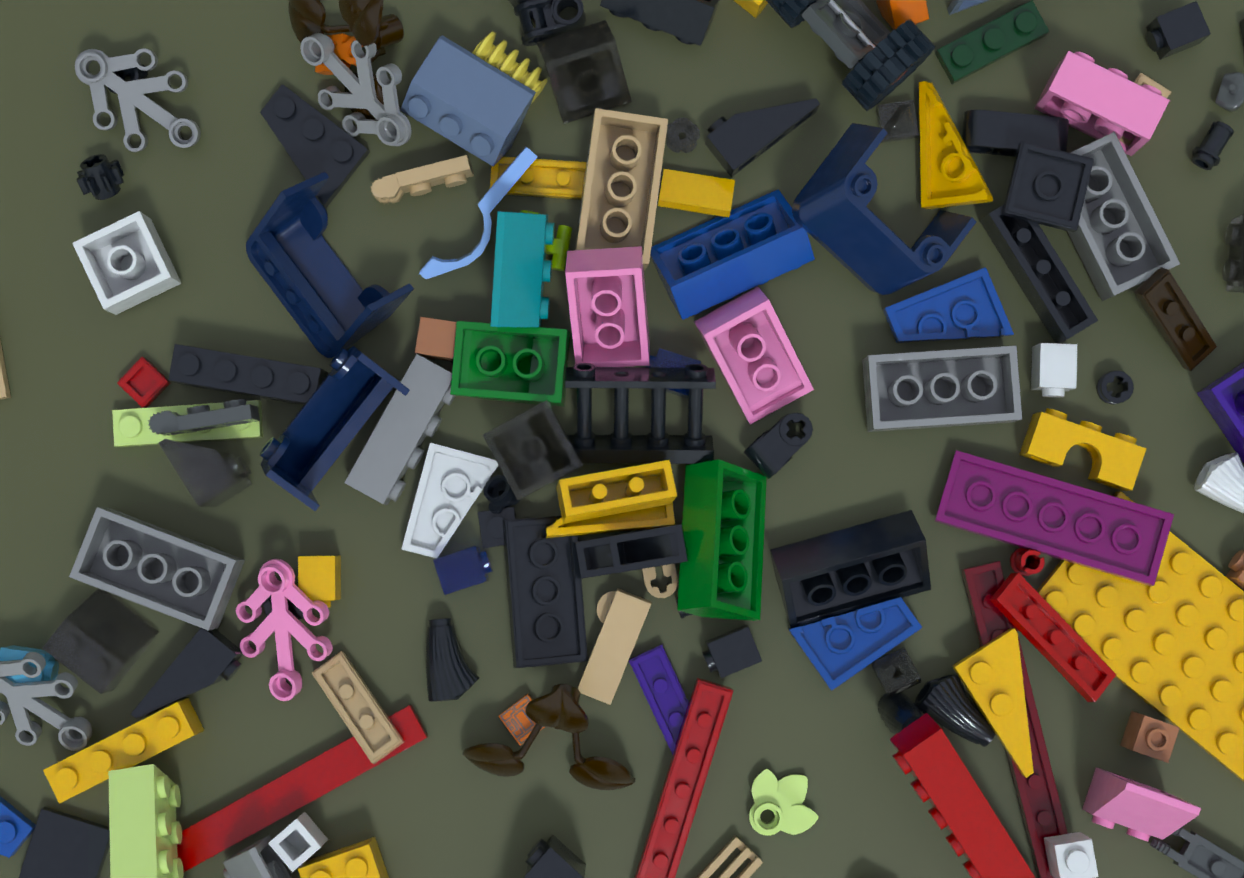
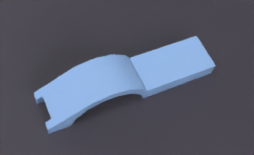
(438, 266)

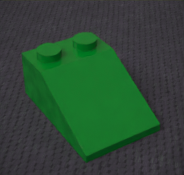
(510, 363)

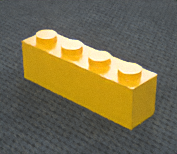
(123, 749)

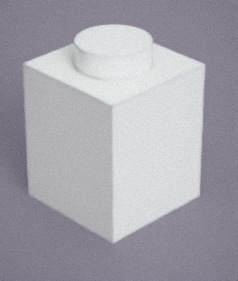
(1054, 368)
(298, 841)
(1071, 856)

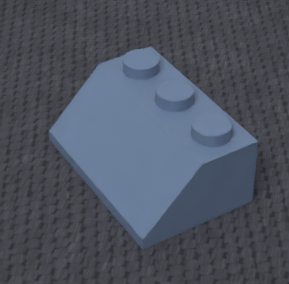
(468, 101)

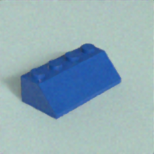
(731, 254)

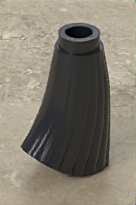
(446, 669)
(951, 708)
(897, 712)

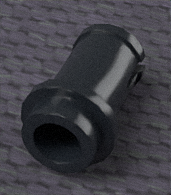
(1211, 147)

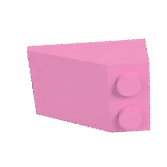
(754, 355)
(1136, 806)

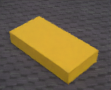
(696, 193)

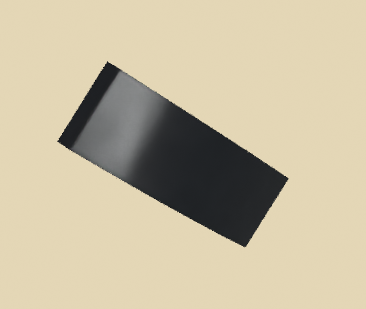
(632, 551)

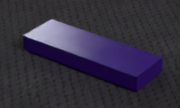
(661, 691)

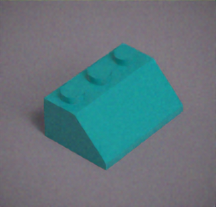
(521, 269)

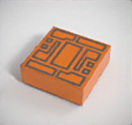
(517, 721)

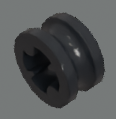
(1123, 378)

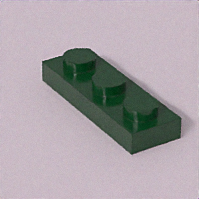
(992, 42)

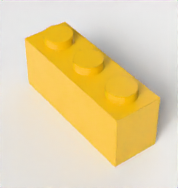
(616, 491)

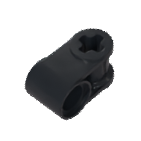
(547, 19)
(775, 448)

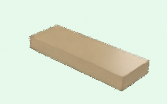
(614, 646)
(358, 707)

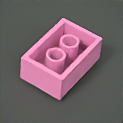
(1102, 101)
(608, 307)

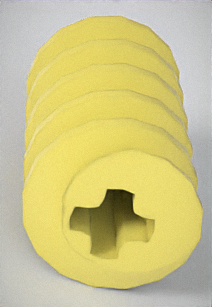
(507, 63)

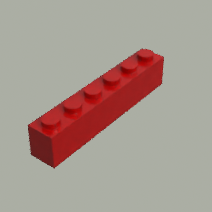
(957, 802)

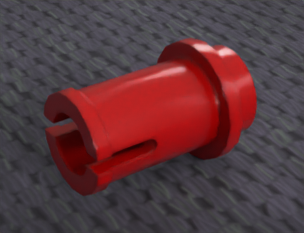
(1018, 559)

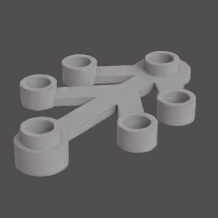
(132, 96)
(390, 124)
(22, 697)

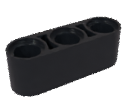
(1003, 131)

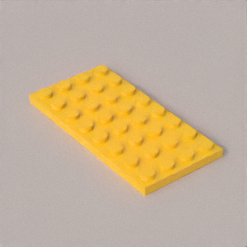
(1167, 641)

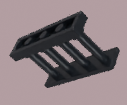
(641, 449)

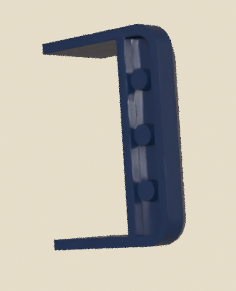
(837, 216)
(309, 275)
(327, 424)

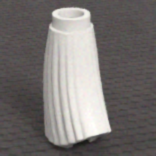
(1223, 481)

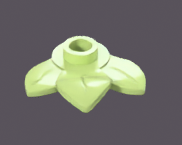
(785, 801)

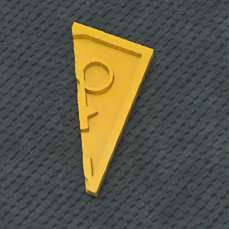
(946, 165)
(634, 520)
(997, 687)

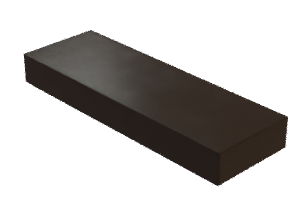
(1175, 318)

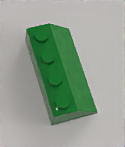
(723, 541)

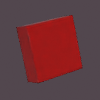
(143, 382)

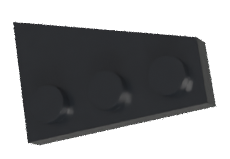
(313, 141)

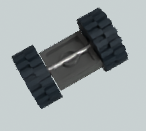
(862, 43)

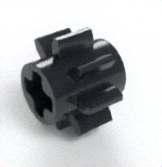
(100, 177)

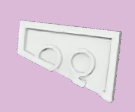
(444, 496)

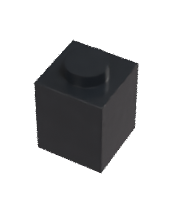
(1177, 30)
(731, 652)

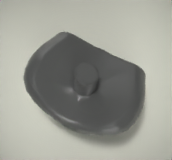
(1231, 92)

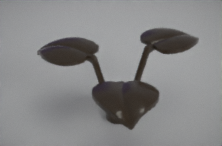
(364, 21)
(561, 711)

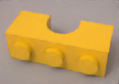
(1114, 458)

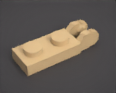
(421, 179)

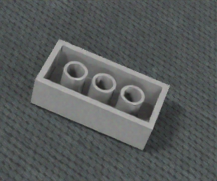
(1117, 225)
(942, 388)
(157, 568)

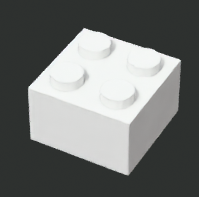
(126, 263)

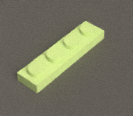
(132, 426)

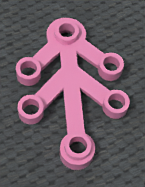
(283, 624)

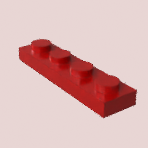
(1053, 637)

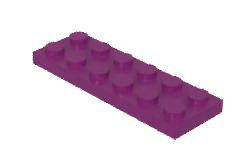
(1054, 518)

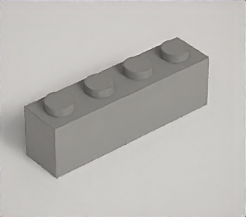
(401, 431)

